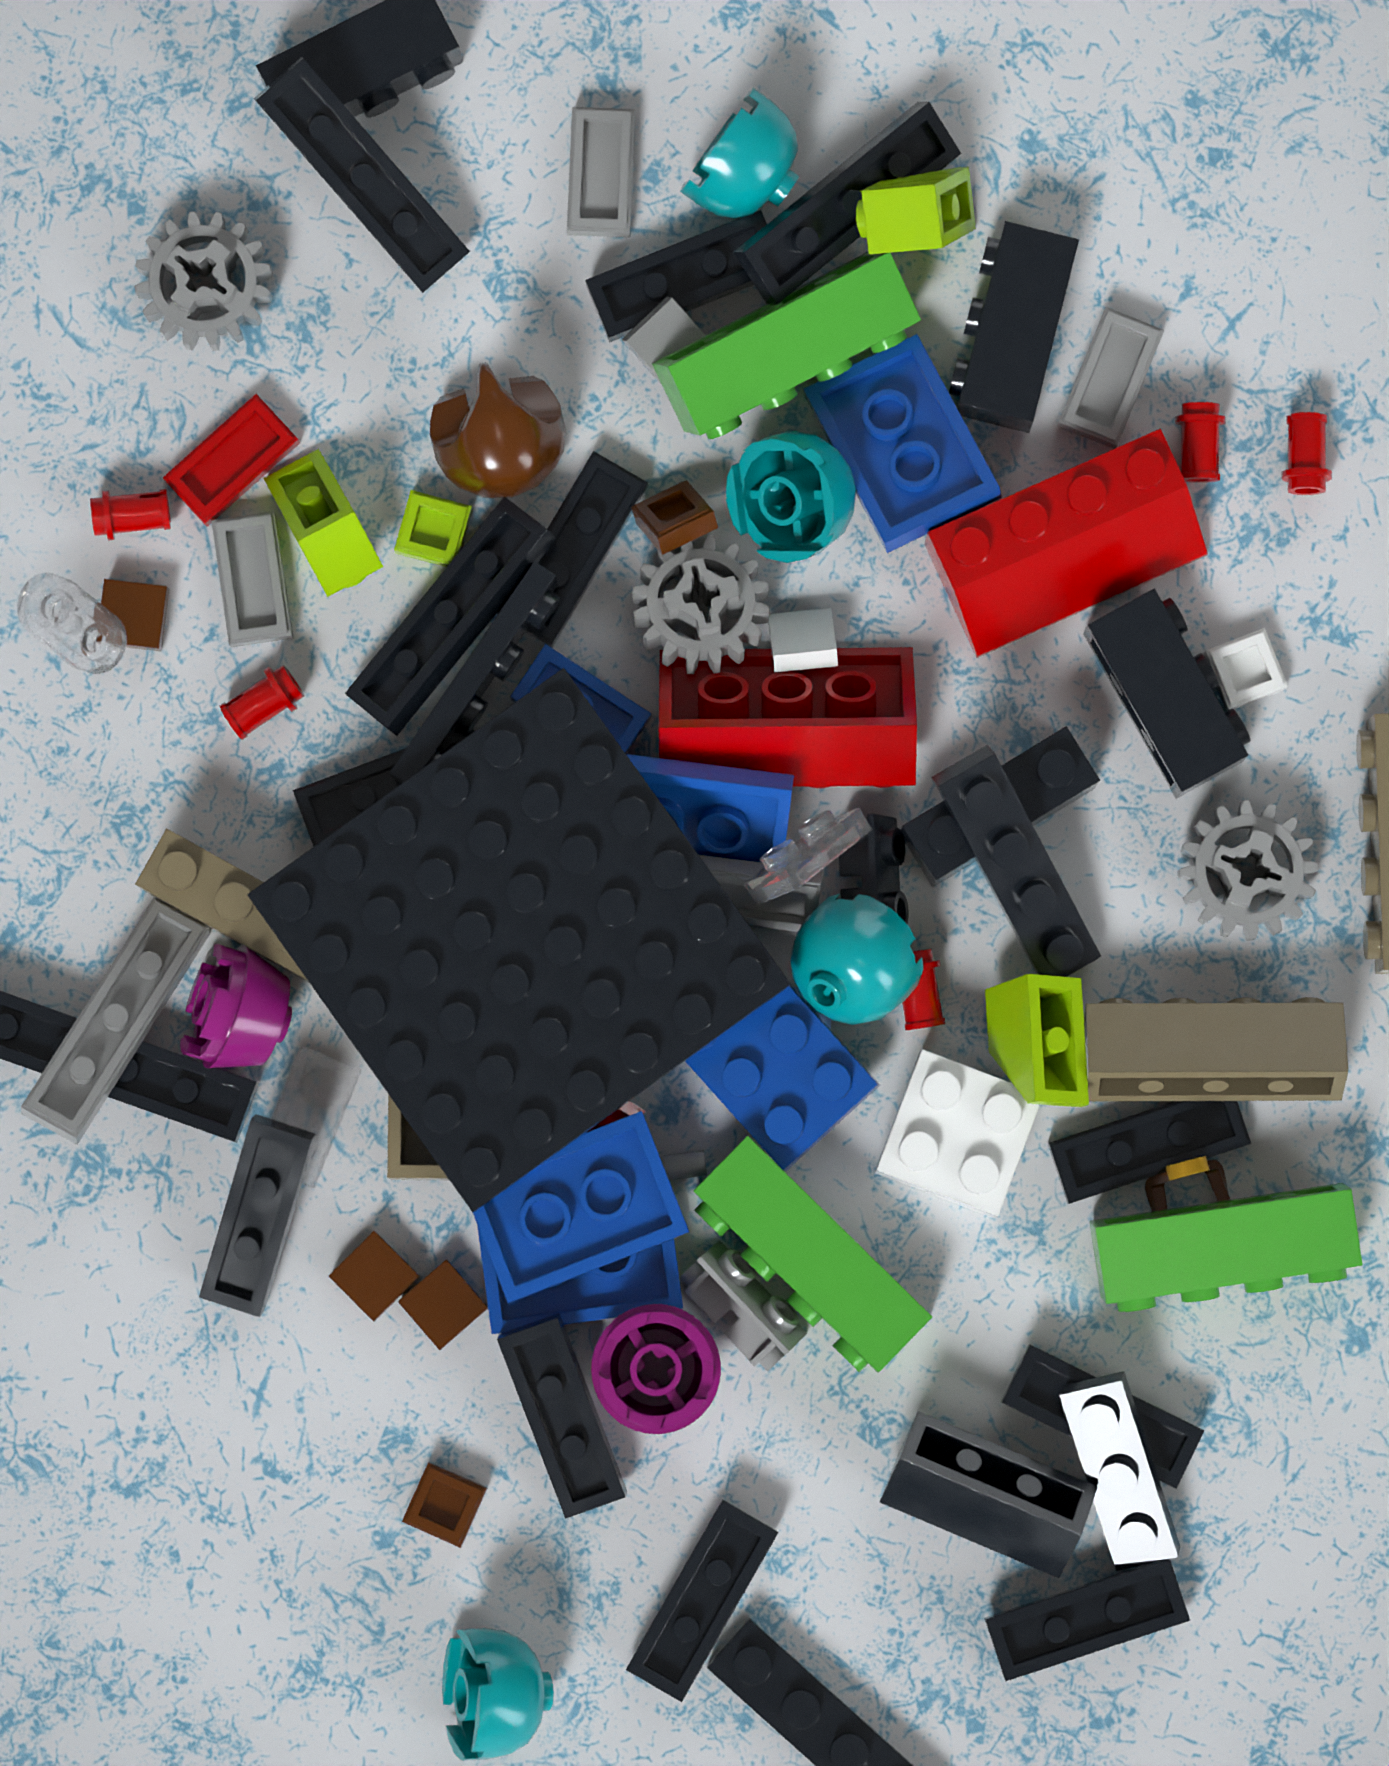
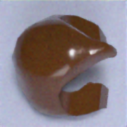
(505, 439)

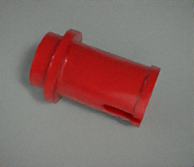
(1200, 441)
(1306, 454)
(129, 513)
(262, 701)
(923, 1005)

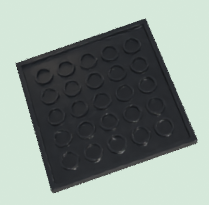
(518, 940)

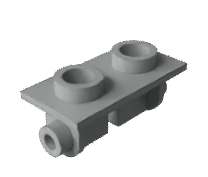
(765, 1323)

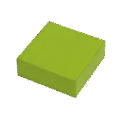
(432, 528)

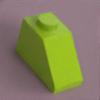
(917, 211)
(323, 523)
(1040, 1037)

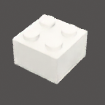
(957, 1134)

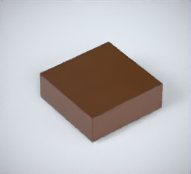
(674, 517)
(140, 609)
(374, 1276)
(443, 1304)
(444, 1504)

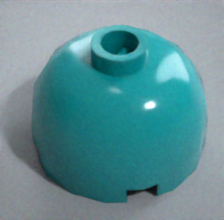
(747, 161)
(791, 495)
(854, 960)
(494, 1692)

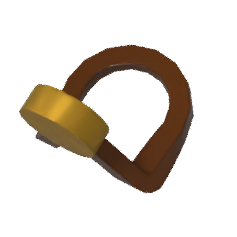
(1155, 1185)

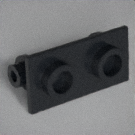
(878, 862)

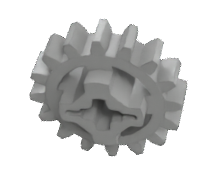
(217, 258)
(723, 596)
(1258, 845)

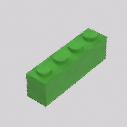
(786, 344)
(1226, 1244)
(812, 1255)

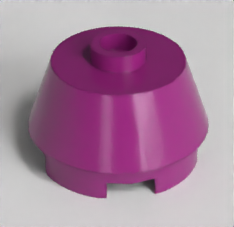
(237, 1010)
(656, 1369)

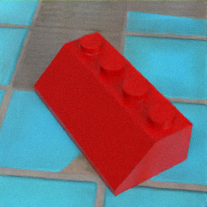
(1067, 543)
(818, 724)

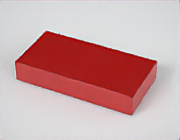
(231, 460)

